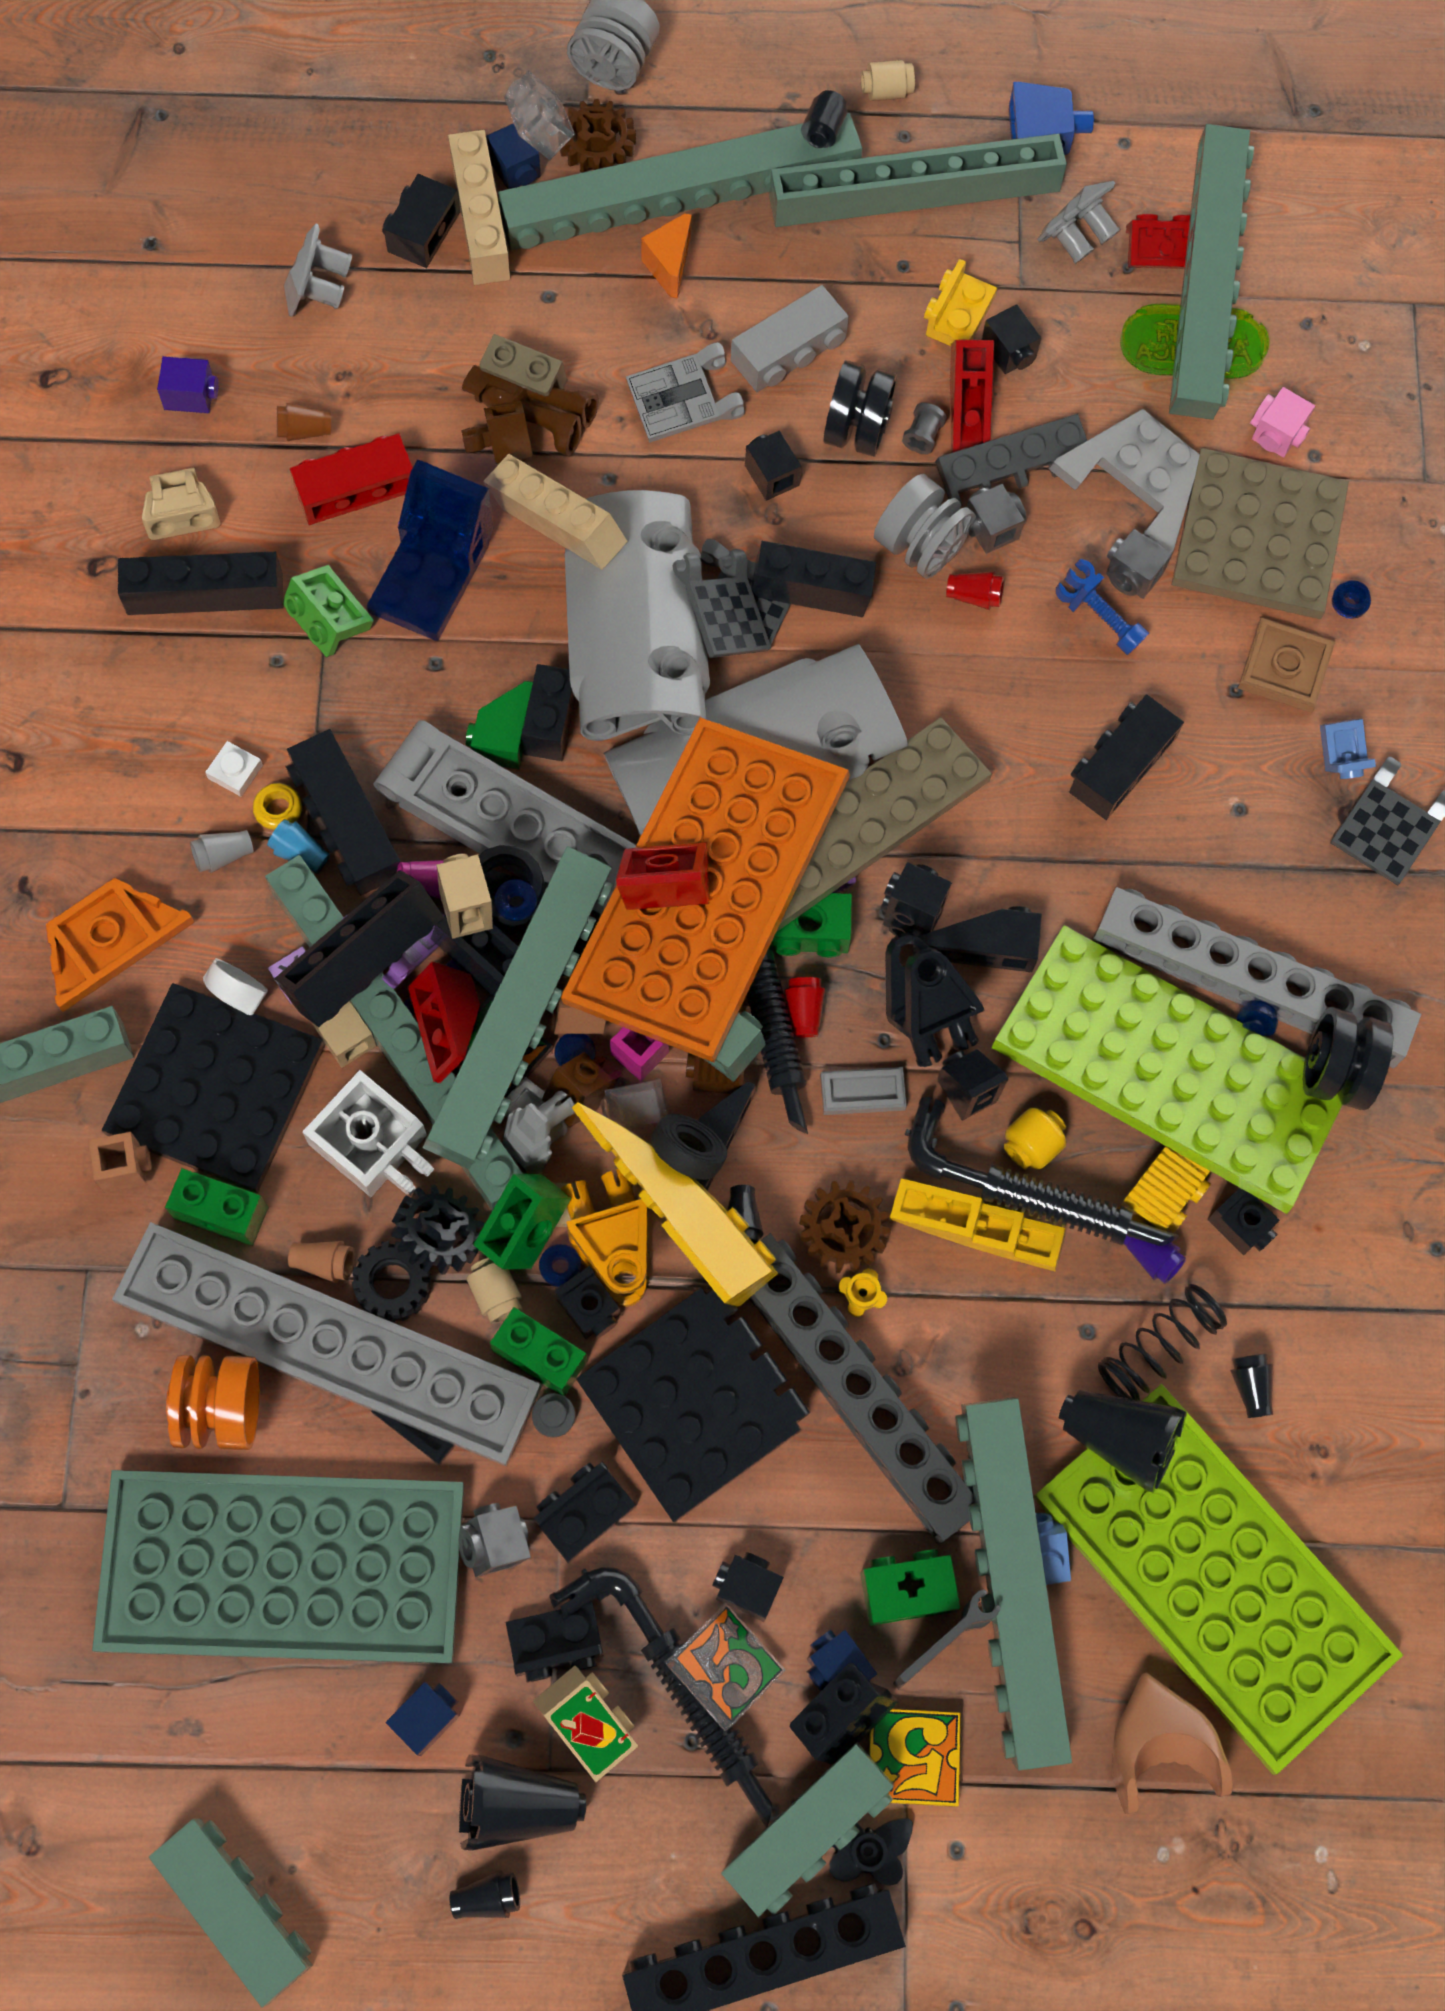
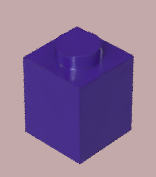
(187, 385)

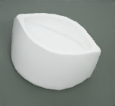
(234, 986)

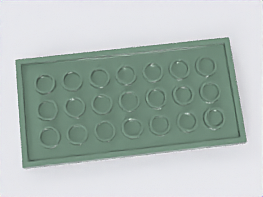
(280, 1567)

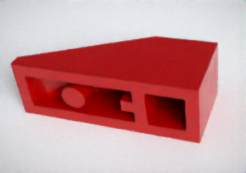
(971, 392)
(445, 1014)

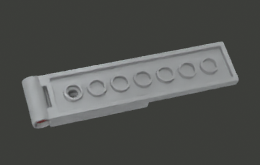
(495, 805)

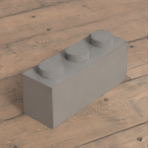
(789, 339)

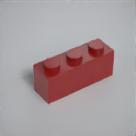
(352, 478)

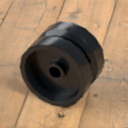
(860, 408)
(1348, 1058)

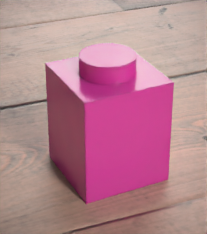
(637, 1052)

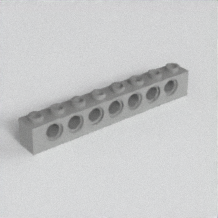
(1233, 979)

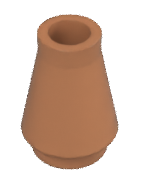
(324, 1259)

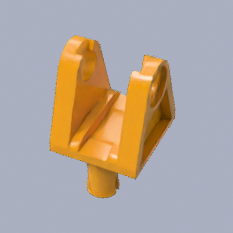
(611, 1239)

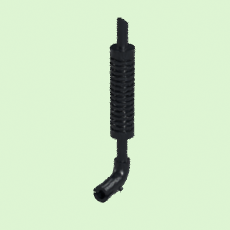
(780, 1050)
(1024, 1192)
(723, 1745)

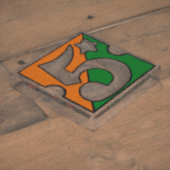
(725, 1667)

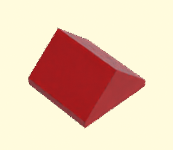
(664, 876)

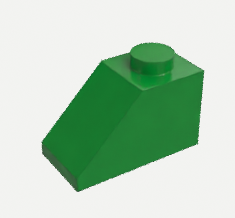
(500, 727)

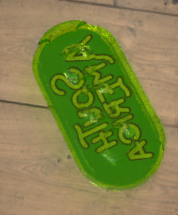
(1151, 338)

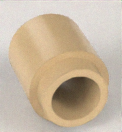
(888, 80)
(493, 1290)

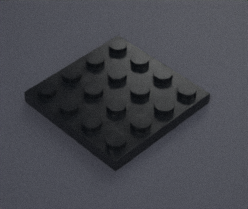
(214, 1087)

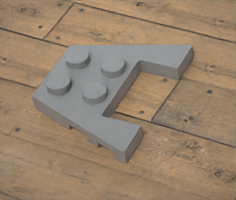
(1144, 460)

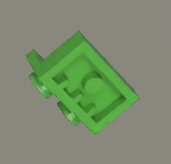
(325, 608)

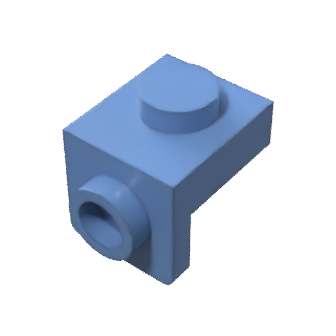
(1345, 748)
(1053, 1549)

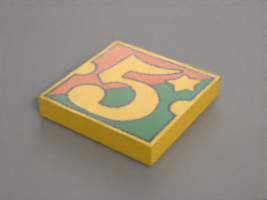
(919, 1755)

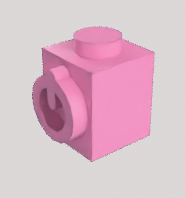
(1282, 422)

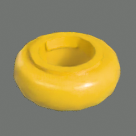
(273, 792)

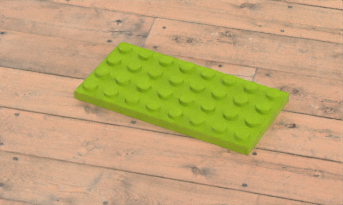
(1169, 1068)
(1225, 1590)

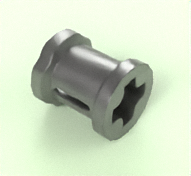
(924, 428)

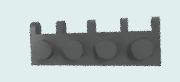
(1009, 456)

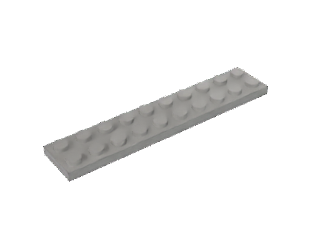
(328, 1343)

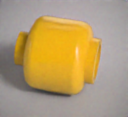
(1035, 1138)

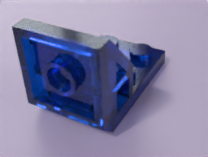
(443, 540)

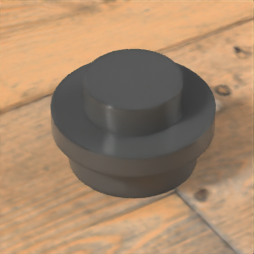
(553, 1415)

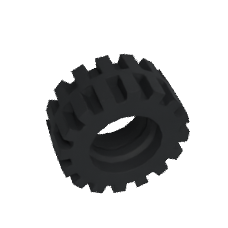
(395, 1308)

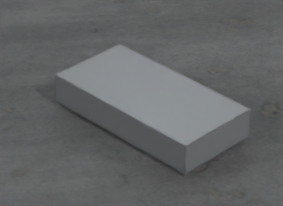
(863, 1091)

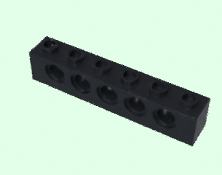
(878, 1936)

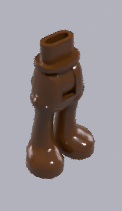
(566, 427)

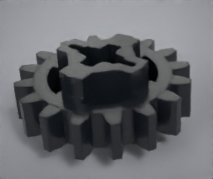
(437, 1229)

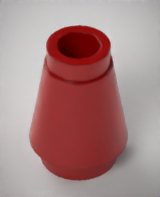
(976, 589)
(805, 1005)

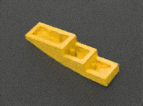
(977, 1224)

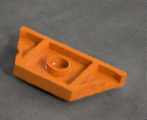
(106, 937)

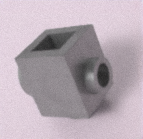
(998, 517)
(1136, 564)
(494, 1540)

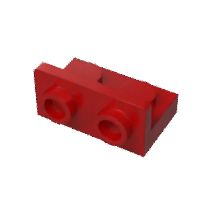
(1157, 242)

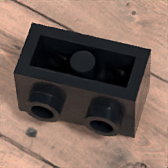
(914, 900)

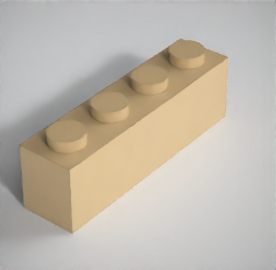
(479, 207)
(555, 511)

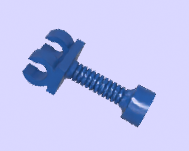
(1085, 591)

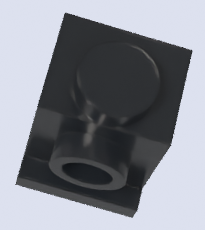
(1231, 1224)
(588, 1322)

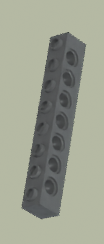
(938, 1517)

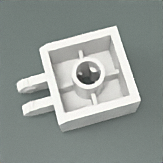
(375, 1159)

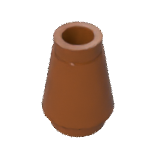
(301, 422)

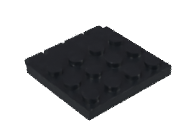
(693, 1401)

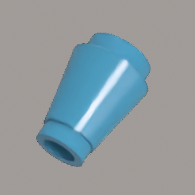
(292, 840)

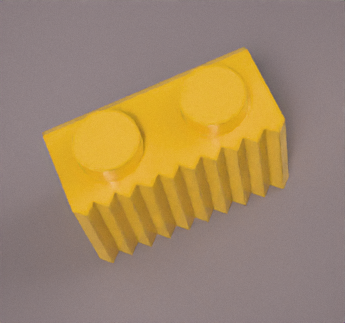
(1166, 1190)

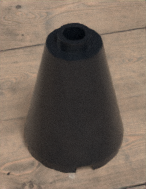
(1125, 1433)
(514, 1804)

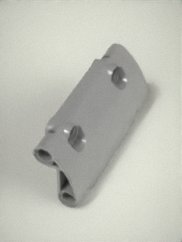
(633, 625)
(813, 707)

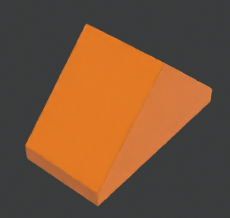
(666, 252)

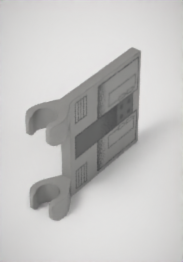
(678, 395)

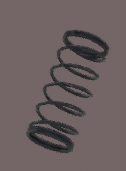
(1199, 1313)

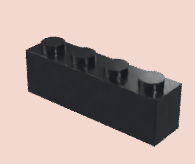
(200, 583)
(344, 812)
(359, 948)

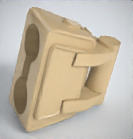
(178, 505)

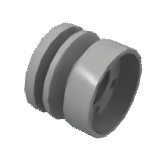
(613, 42)
(923, 526)

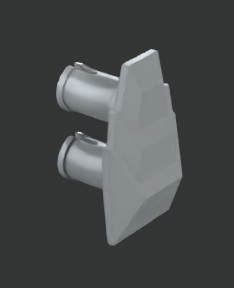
(1087, 206)
(300, 280)
(533, 1130)

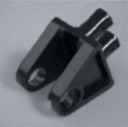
(928, 998)

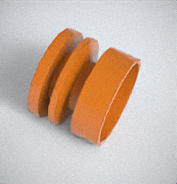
(205, 1402)

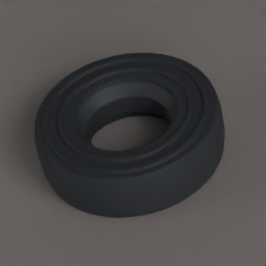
(701, 1161)

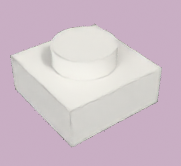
(234, 768)

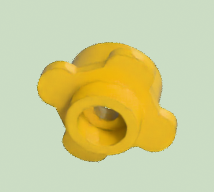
(866, 1280)

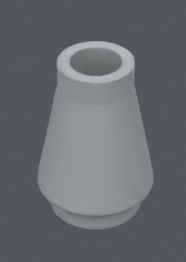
(220, 849)

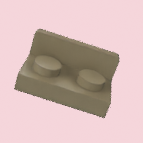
(523, 366)

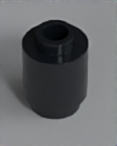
(824, 119)

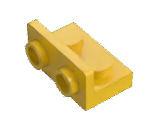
(959, 307)

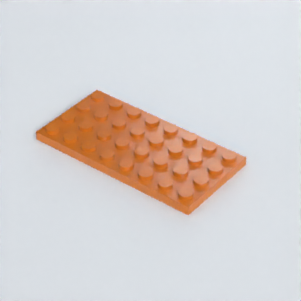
(689, 967)

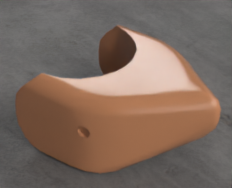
(1167, 1730)

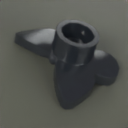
(874, 1853)

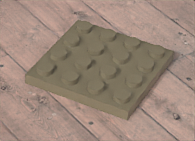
(1260, 533)

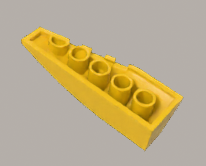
(695, 1219)

